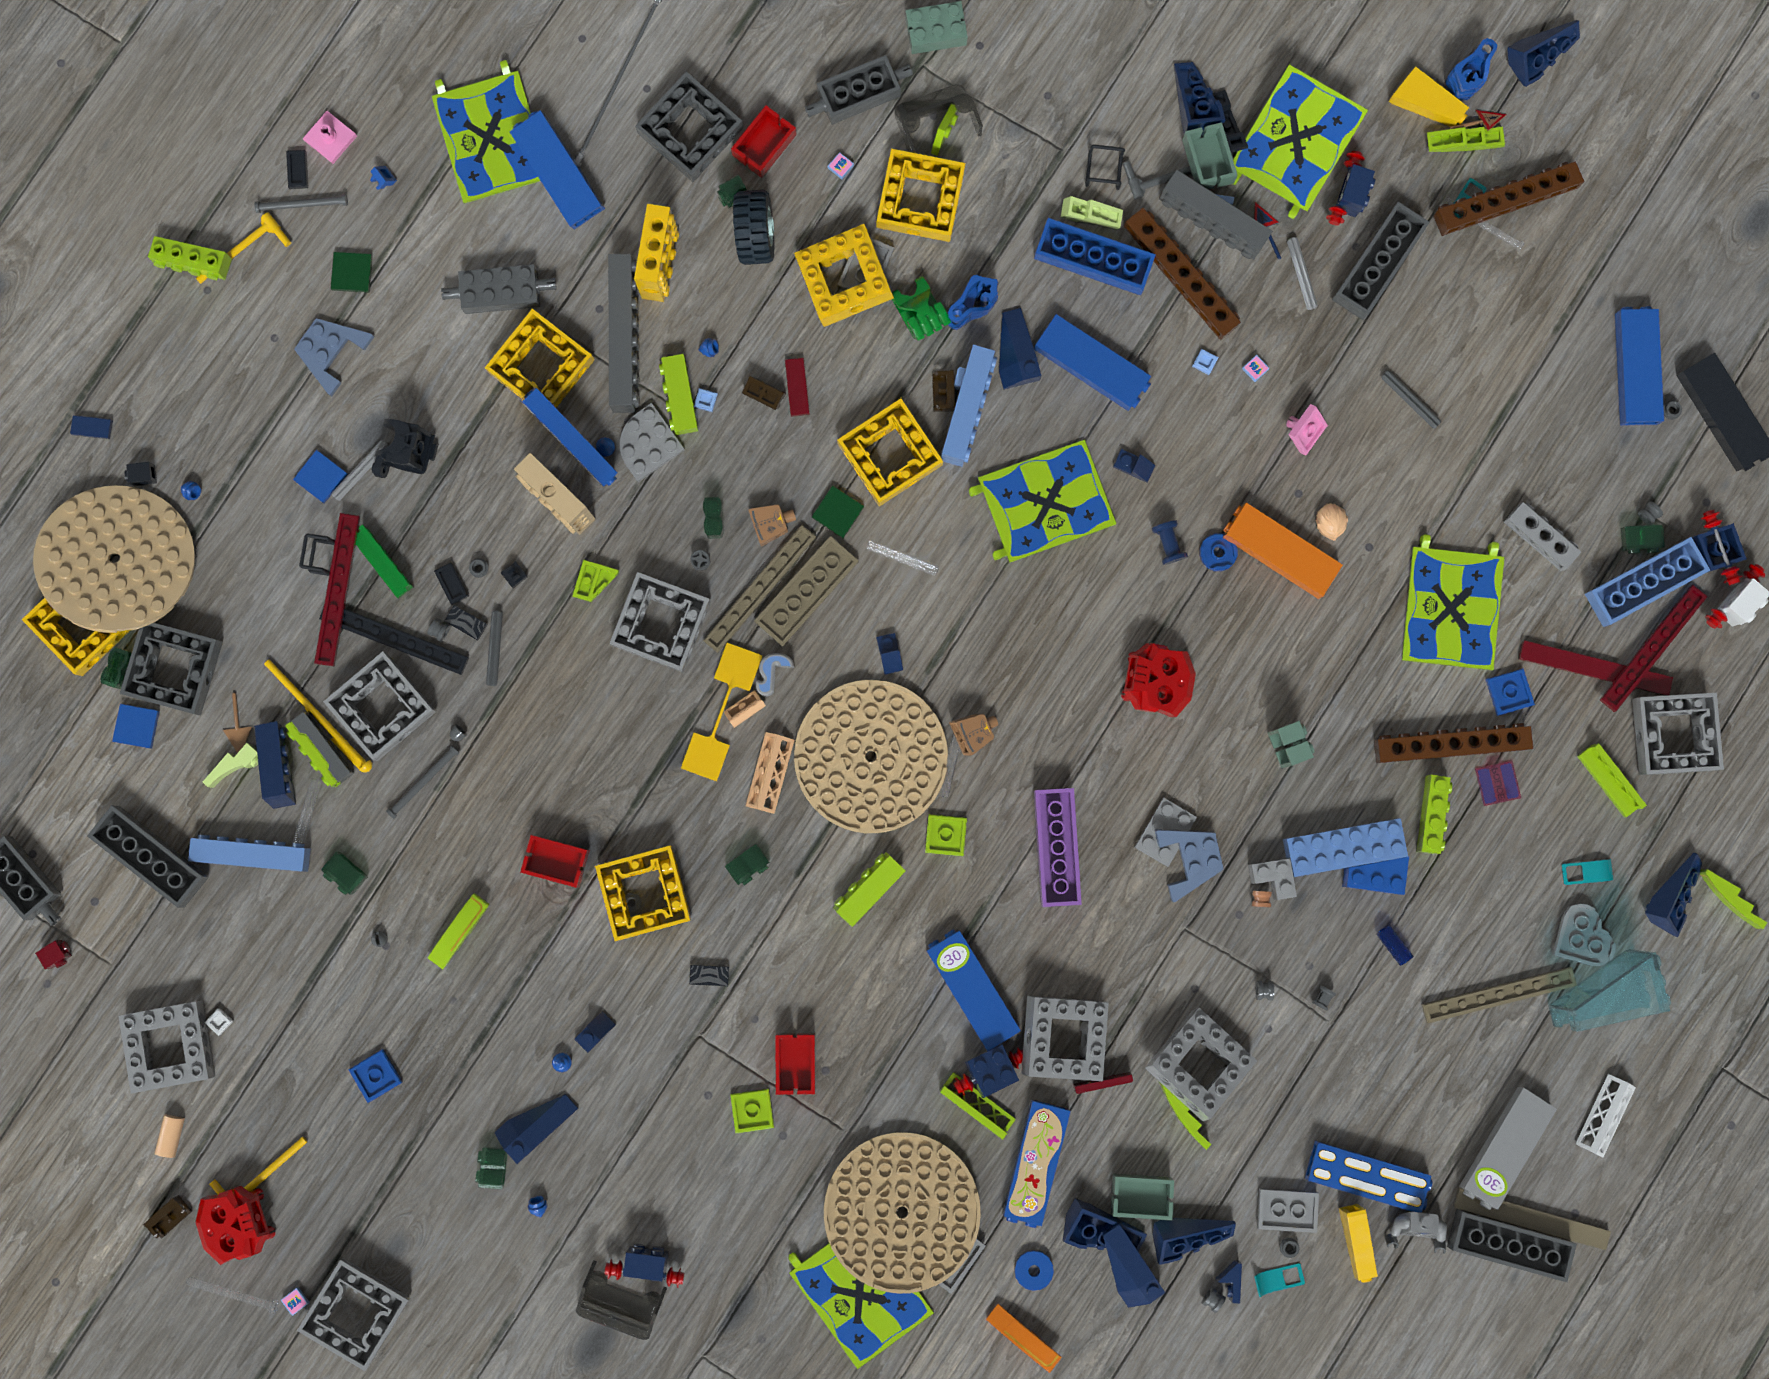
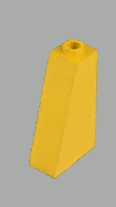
(1429, 99)
(1358, 1242)

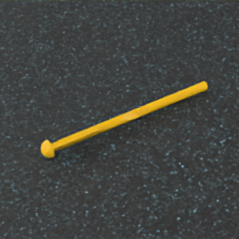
(363, 765)

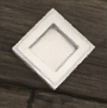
(219, 1021)

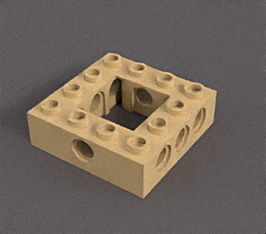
(553, 494)

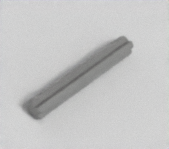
(1302, 273)
(358, 472)

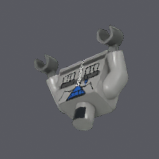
(1418, 1225)

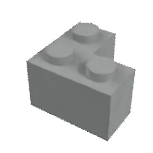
(1278, 873)

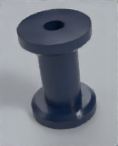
(1169, 542)

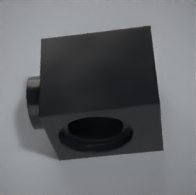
(140, 473)

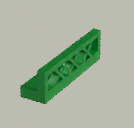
(382, 562)

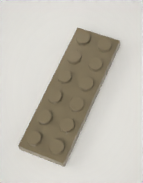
(806, 591)

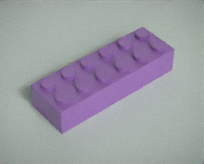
(1057, 847)

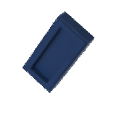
(91, 427)

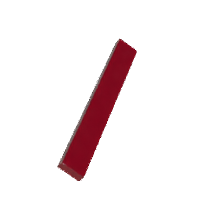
(337, 590)
(1653, 648)
(1589, 666)

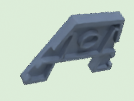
(322, 345)
(1199, 858)

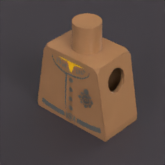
(770, 522)
(973, 732)

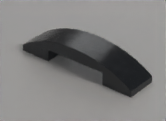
(1234, 137)

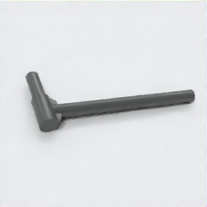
(1138, 187)

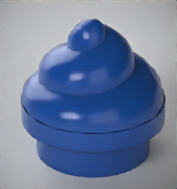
(709, 347)
(605, 446)
(190, 490)
(561, 1062)
(537, 1206)

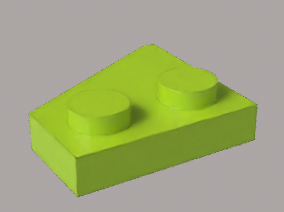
(944, 129)
(593, 580)

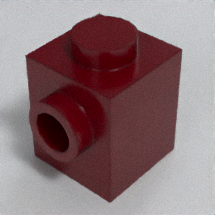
(54, 954)

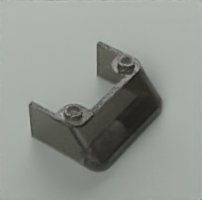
(910, 112)
(618, 1307)

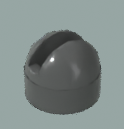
(457, 733)
(382, 938)

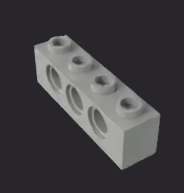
(1531, 535)

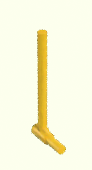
(268, 225)
(269, 1170)

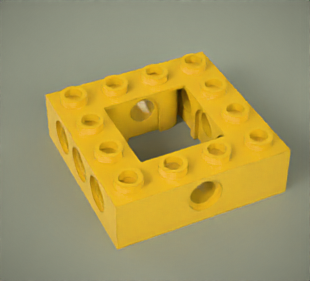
(924, 168)
(658, 229)
(853, 300)
(518, 345)
(893, 417)
(77, 658)
(610, 878)

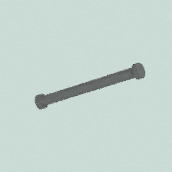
(301, 203)
(422, 782)

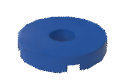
(1215, 563)
(1037, 1281)

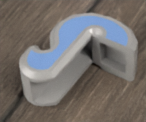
(767, 670)

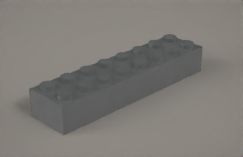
(622, 334)

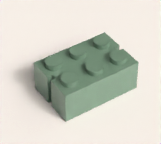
(936, 27)
(1210, 156)
(1301, 749)
(1142, 1197)

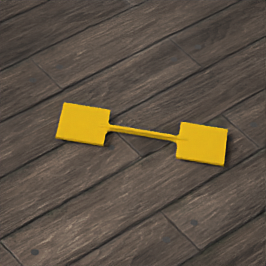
(706, 754)

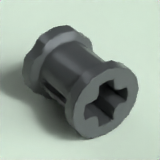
(1324, 998)

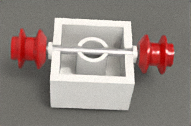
(1742, 601)

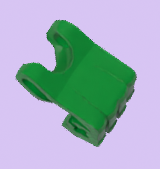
(921, 310)

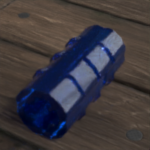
(1394, 945)

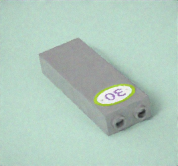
(1507, 1148)

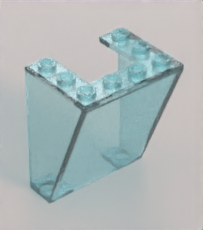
(1615, 993)

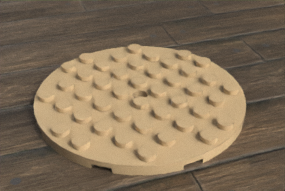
(123, 595)
(865, 793)
(911, 1250)

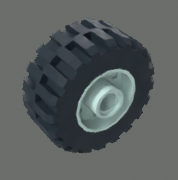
(753, 227)

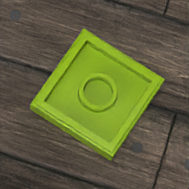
(946, 835)
(752, 1110)

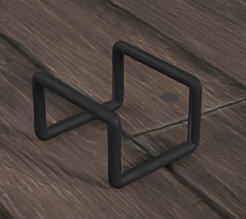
(1118, 182)
(319, 539)

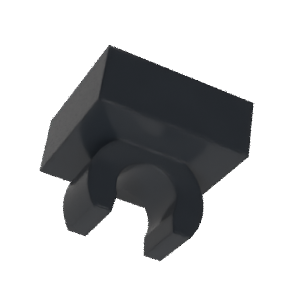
(514, 574)

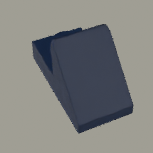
(1135, 466)
(889, 653)
(595, 1032)
(1232, 1275)

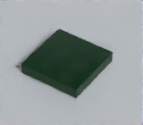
(351, 272)
(837, 512)

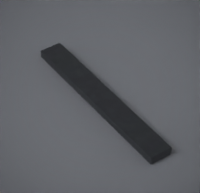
(403, 642)

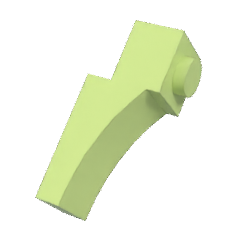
(1091, 212)
(246, 757)

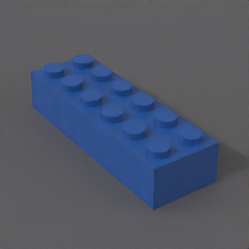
(1094, 256)

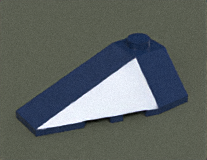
(1535, 53)
(1195, 99)
(1017, 355)
(1670, 901)
(529, 1129)
(1087, 1223)
(1183, 1235)
(1131, 1274)

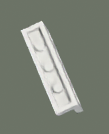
(1612, 1118)

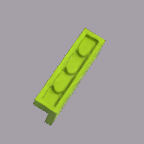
(1611, 780)
(975, 1113)

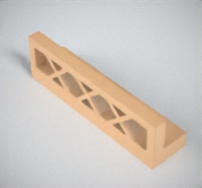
(766, 771)

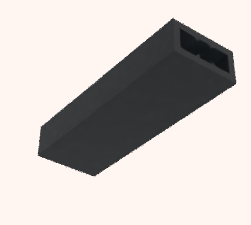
(1725, 412)

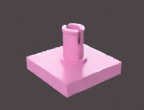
(330, 137)
(1306, 429)

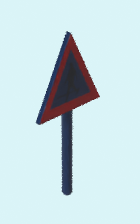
(1267, 220)

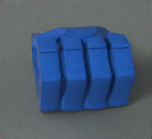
(1479, 62)
(965, 305)

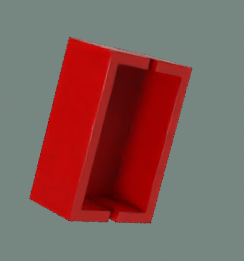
(763, 141)
(555, 861)
(795, 1063)

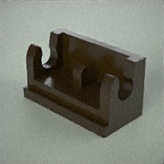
(943, 391)
(763, 393)
(167, 1217)

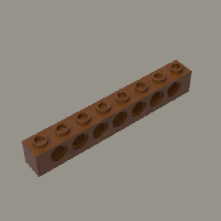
(1449, 223)
(1183, 284)
(1521, 734)

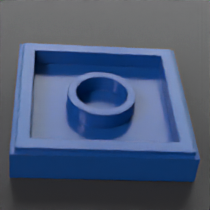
(320, 476)
(1510, 692)
(135, 726)
(375, 1075)

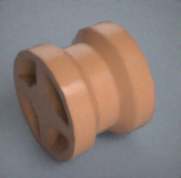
(1261, 898)

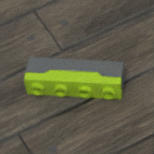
(319, 749)

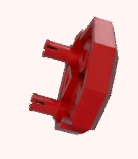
(1174, 682)
(242, 1223)

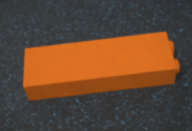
(1282, 550)

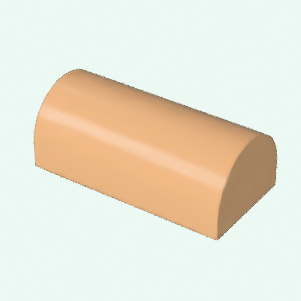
(744, 709)
(169, 1136)

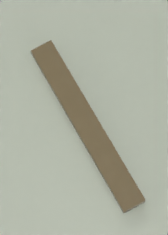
(759, 589)
(1499, 995)
(1537, 1221)

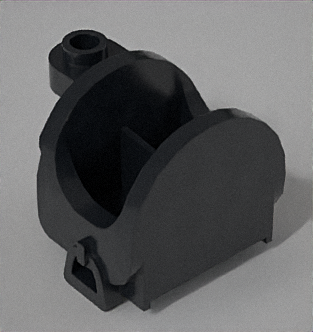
(408, 451)

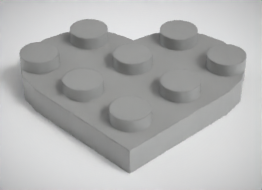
(1582, 937)

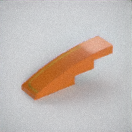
(1024, 1338)

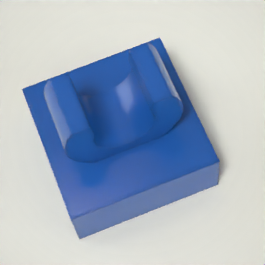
(383, 176)

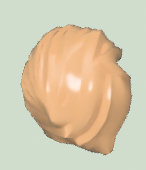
(1331, 521)

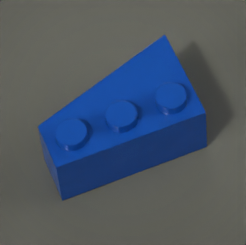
(1381, 876)

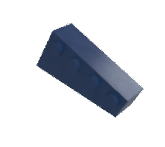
(274, 765)

